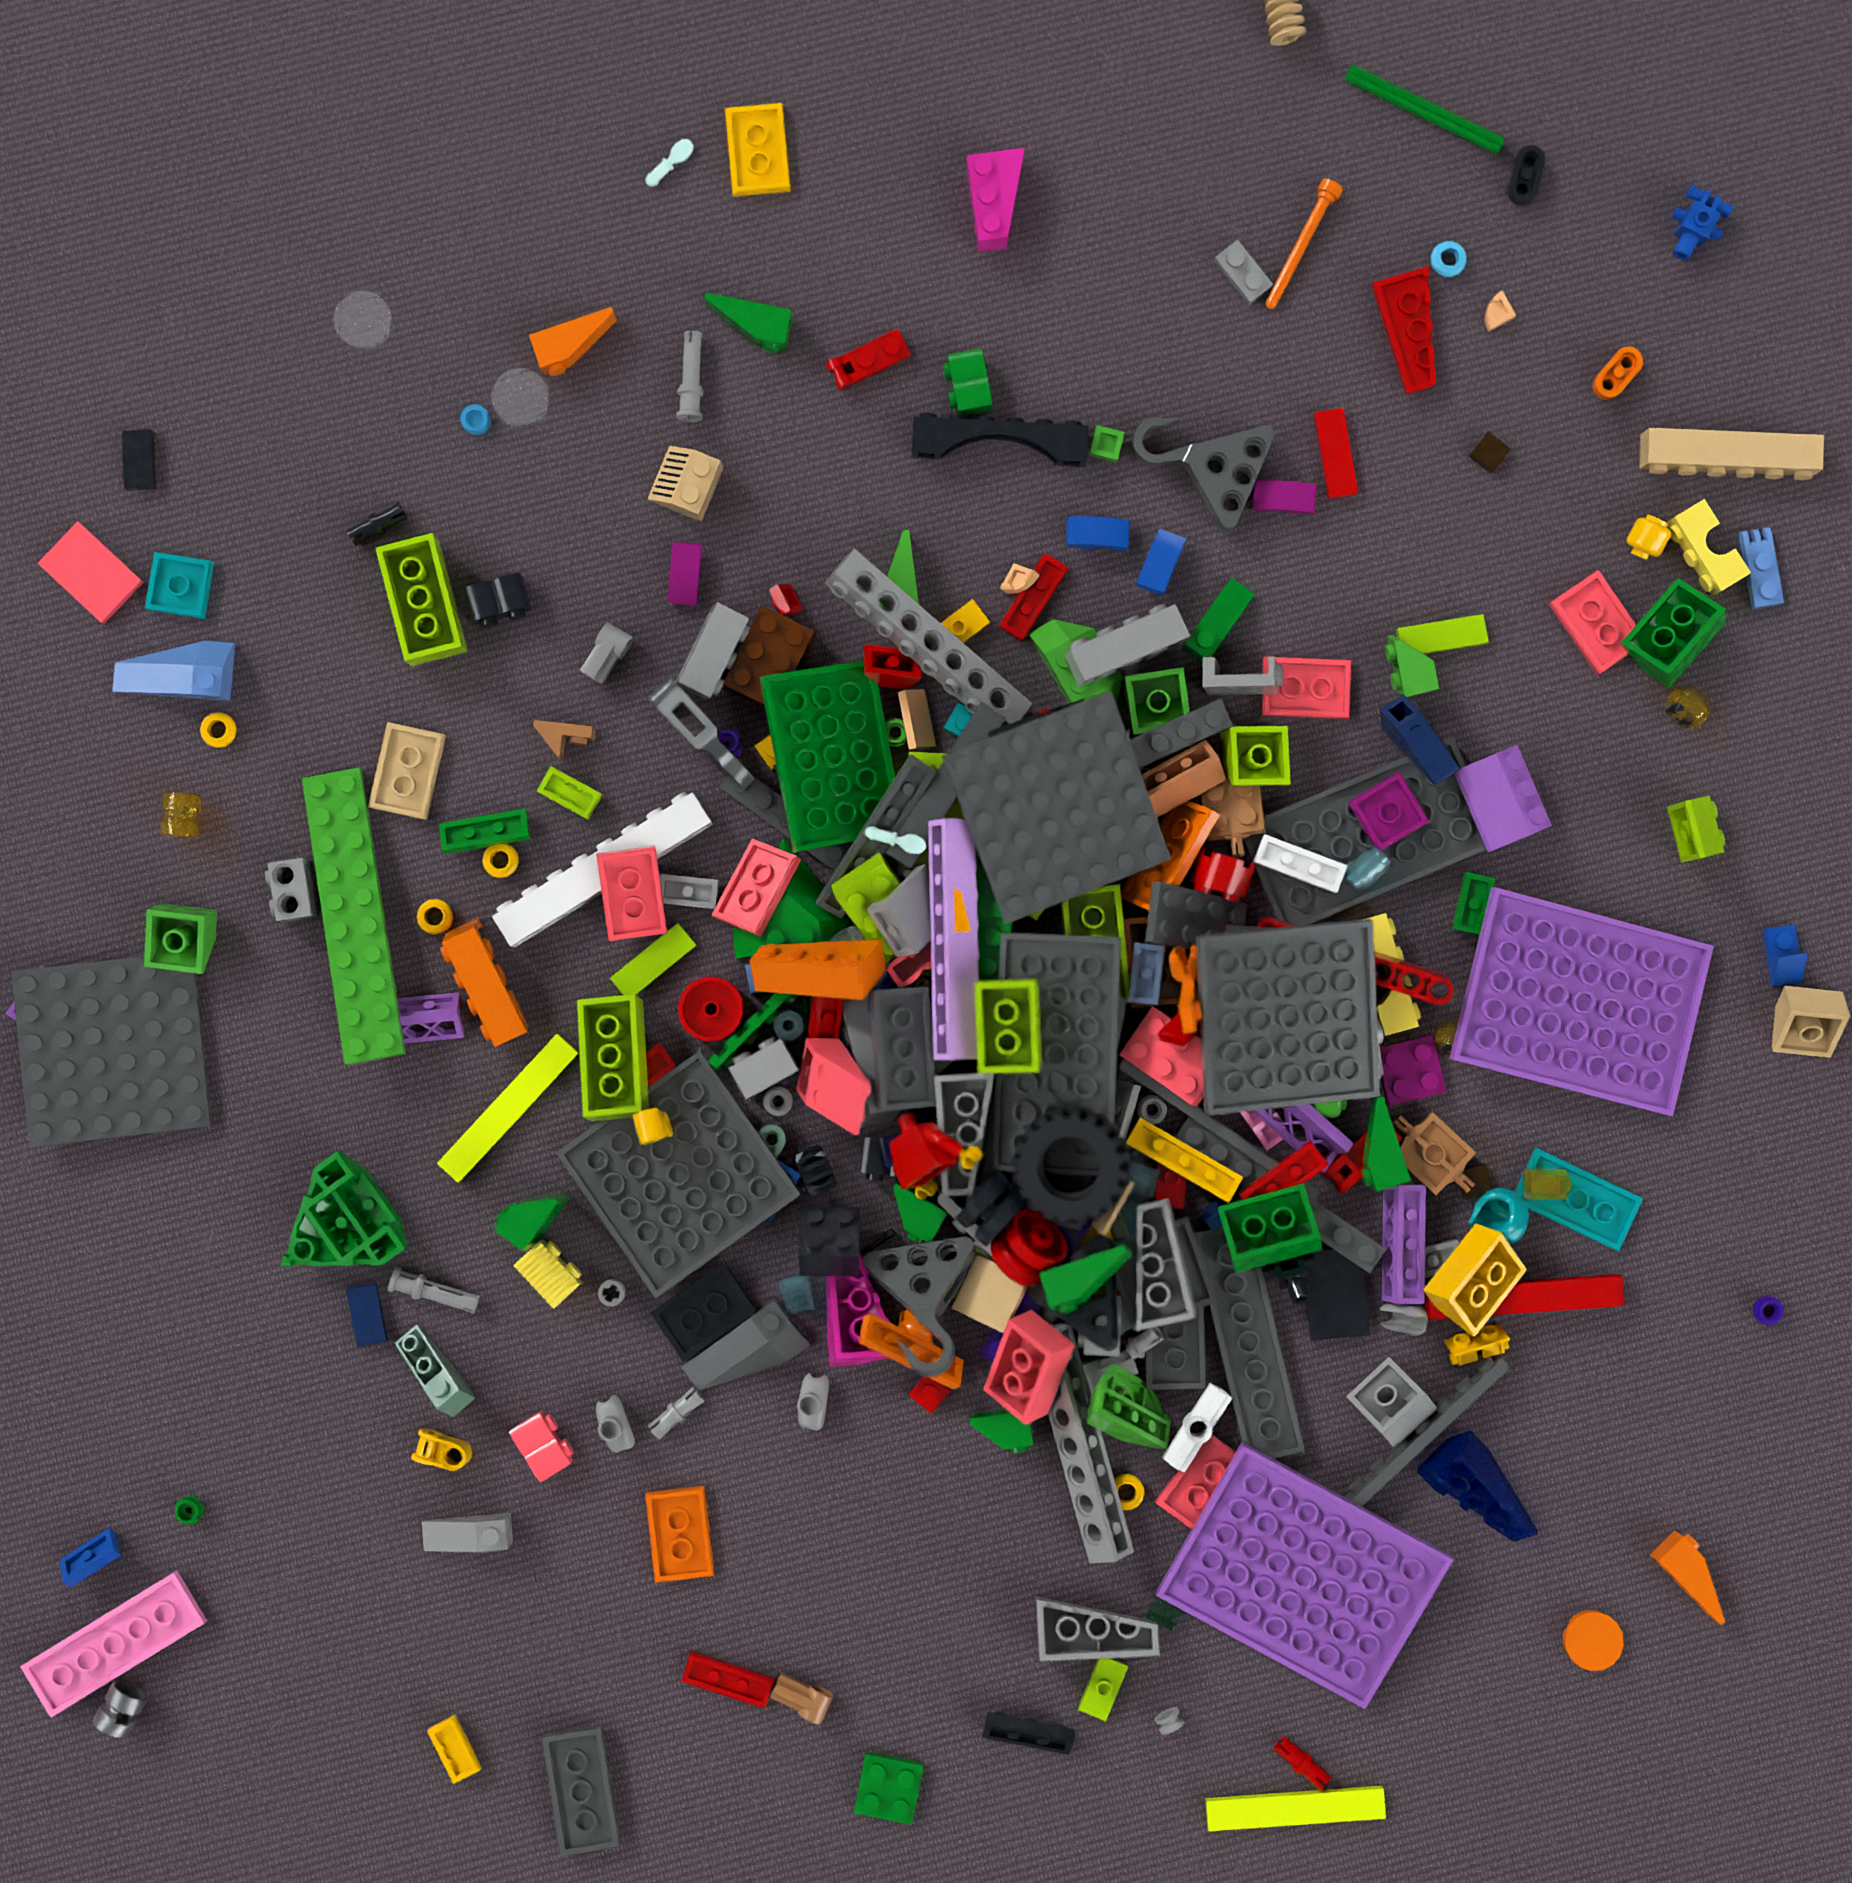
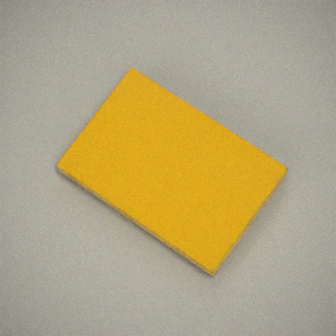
(757, 149)

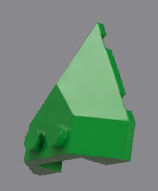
(795, 917)
(344, 1219)

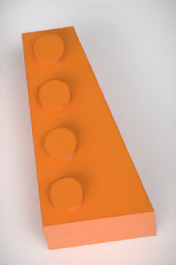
(819, 968)
(483, 983)

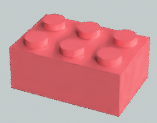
(1169, 1064)
(1028, 1367)

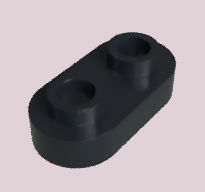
(1524, 176)

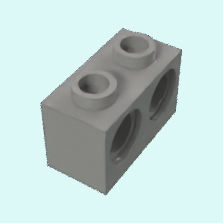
(300, 887)

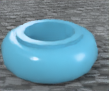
(1451, 247)

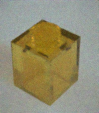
(1546, 1183)

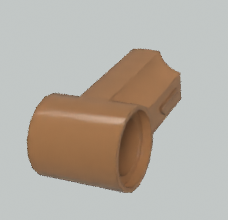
(809, 1700)

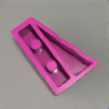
(993, 192)

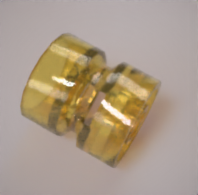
(180, 815)

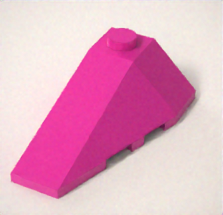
(847, 1303)

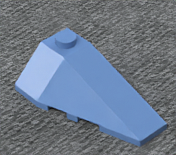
(186, 671)

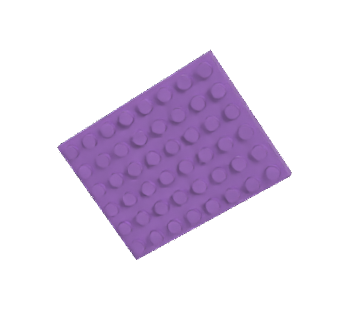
(1581, 1002)
(1304, 1575)

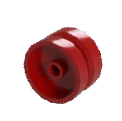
(696, 1000)
(1028, 1247)

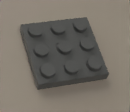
(1198, 1277)

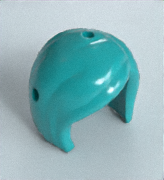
(1503, 1212)

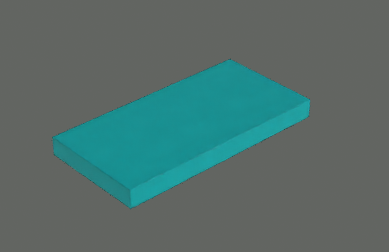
(1591, 1206)

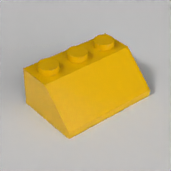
(1475, 1278)

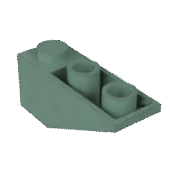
(434, 1372)

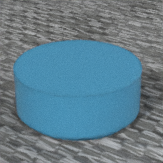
(475, 419)

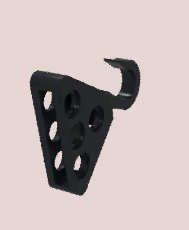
(1087, 1313)

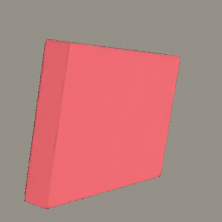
(90, 572)
(1595, 621)
(1310, 689)
(756, 887)
(631, 893)
(1190, 1490)

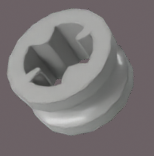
(606, 1285)
(1169, 1720)

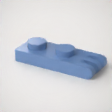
(1760, 558)

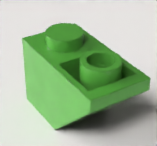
(1412, 669)

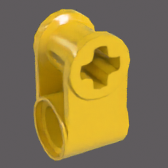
(652, 1125)
(435, 1450)

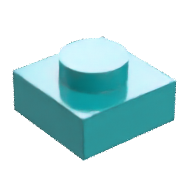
(958, 720)

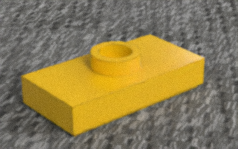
(966, 621)
(454, 1749)

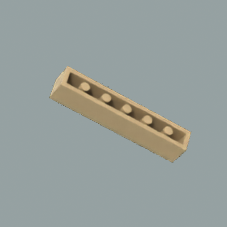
(1731, 452)

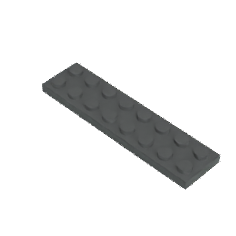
(1250, 1351)

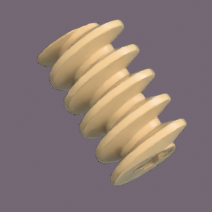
(1284, 21)

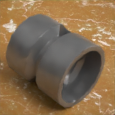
(118, 1714)

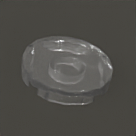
(363, 320)
(520, 397)

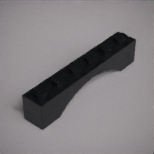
(1058, 442)

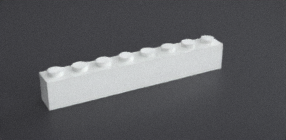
(581, 882)

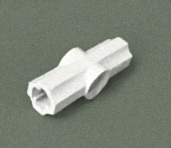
(1207, 1410)

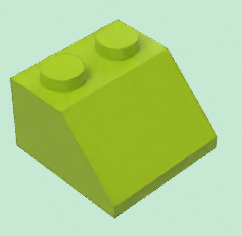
(1256, 755)
(1696, 828)

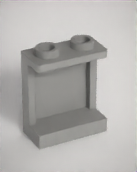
(1241, 683)
(906, 913)

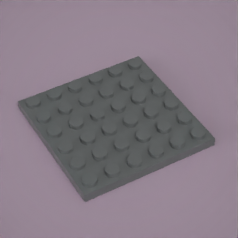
(1057, 807)
(1288, 1016)
(109, 1051)
(685, 1194)

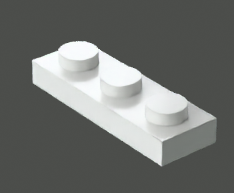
(1300, 863)

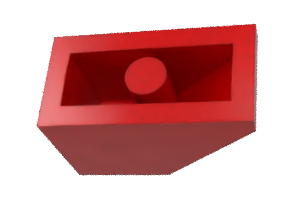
(890, 667)

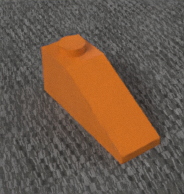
(565, 343)
(1689, 1570)

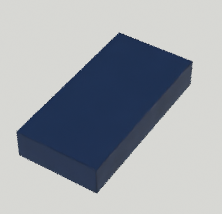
(367, 1314)

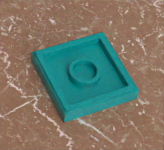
(179, 585)

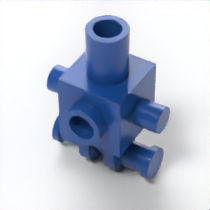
(1698, 221)

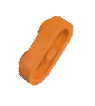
(1616, 374)

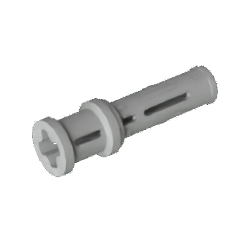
(690, 389)
(420, 1287)

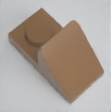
(556, 734)

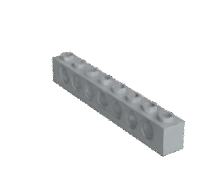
(922, 629)
(1087, 1465)

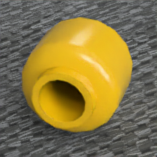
(1648, 537)

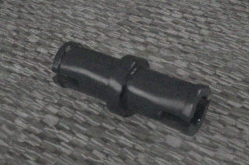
(377, 524)

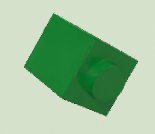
(918, 1216)
(1003, 1429)

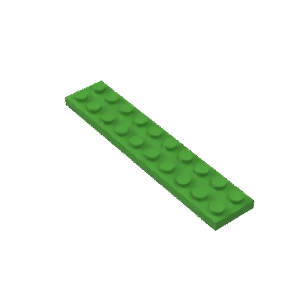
(353, 916)

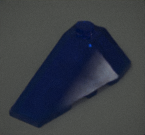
(1473, 1477)

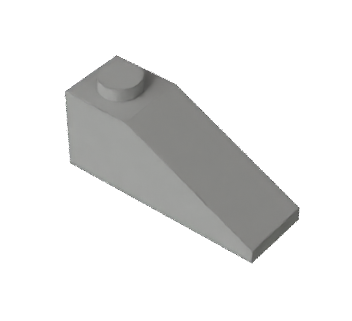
(468, 1533)

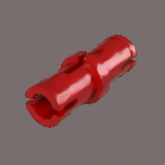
(1302, 1762)

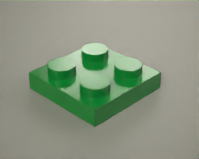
(888, 1787)

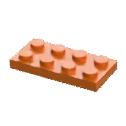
(1184, 834)

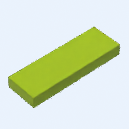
(1445, 634)
(653, 961)

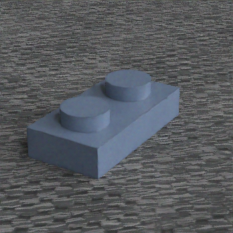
(1145, 973)

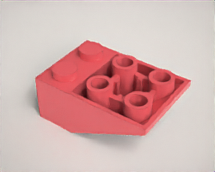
(833, 1083)

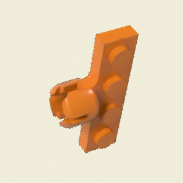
(1185, 971)
(883, 1338)

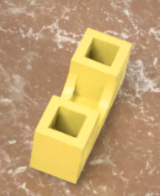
(1714, 570)

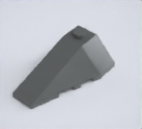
(752, 1346)

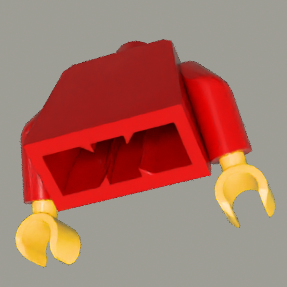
(925, 1153)

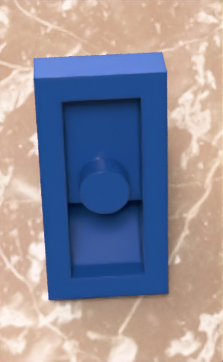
(1783, 955)

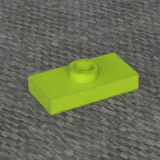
(569, 792)
(1103, 1687)

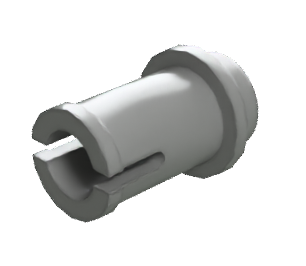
(1143, 1342)

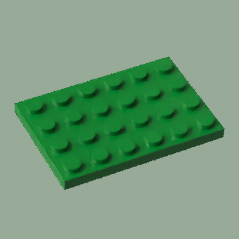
(828, 751)

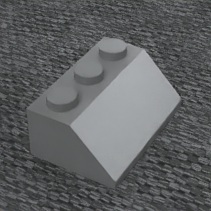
(713, 651)

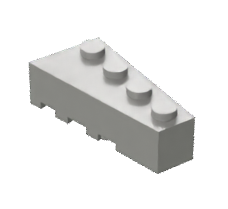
(1126, 645)
(857, 1036)
(963, 1114)
(1162, 1277)
(1084, 1632)

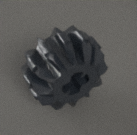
(815, 1170)

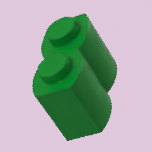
(968, 381)

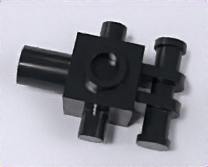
(1292, 1275)

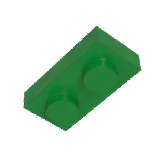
(1472, 903)

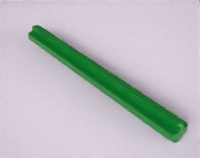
(1424, 109)

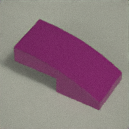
(1284, 496)
(684, 573)

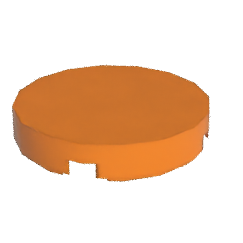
(1593, 1640)

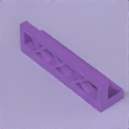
(429, 1012)
(1315, 1126)
(1404, 1244)

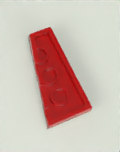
(1407, 322)

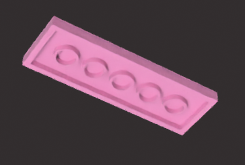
(113, 1643)

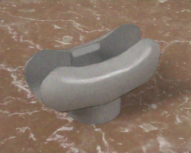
(1405, 1318)
(813, 1402)
(614, 1424)

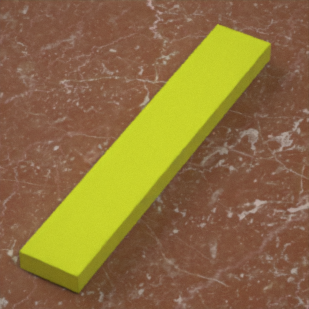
(508, 1108)
(1295, 1808)

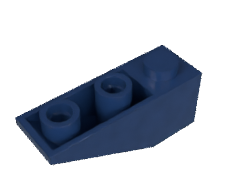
(1417, 739)

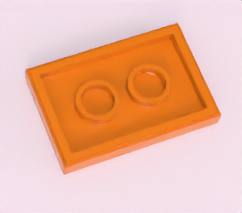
(679, 1534)

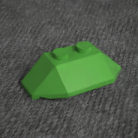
(1052, 643)
(1128, 1410)

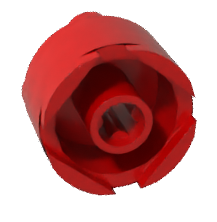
(1221, 874)

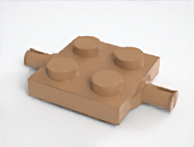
(1239, 813)
(1435, 1153)

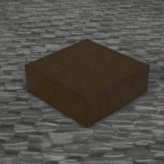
(1489, 452)
(1479, 1175)

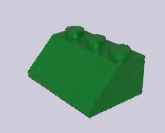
(1674, 632)
(528, 1220)
(1270, 1228)

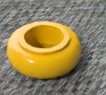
(206, 727)
(503, 872)
(423, 912)
(1139, 1494)

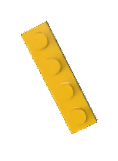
(1184, 1160)

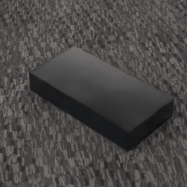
(138, 460)

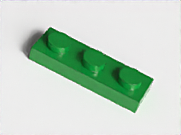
(484, 831)

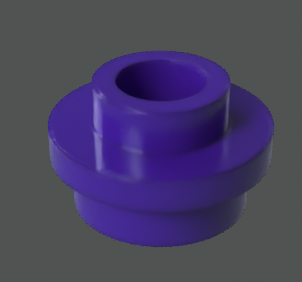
(1776, 1310)

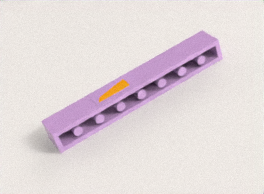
(953, 938)

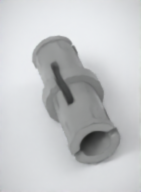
(676, 1412)

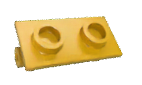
(1464, 1347)

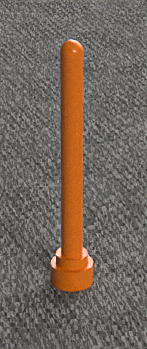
(1327, 193)

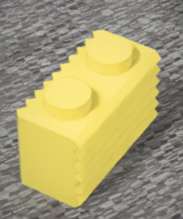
(549, 1272)

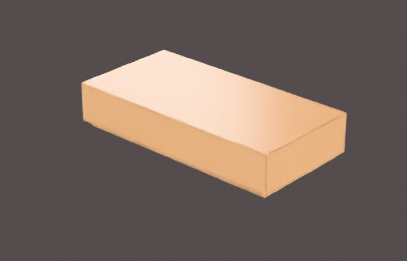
(916, 719)

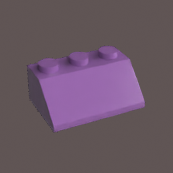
(1502, 798)

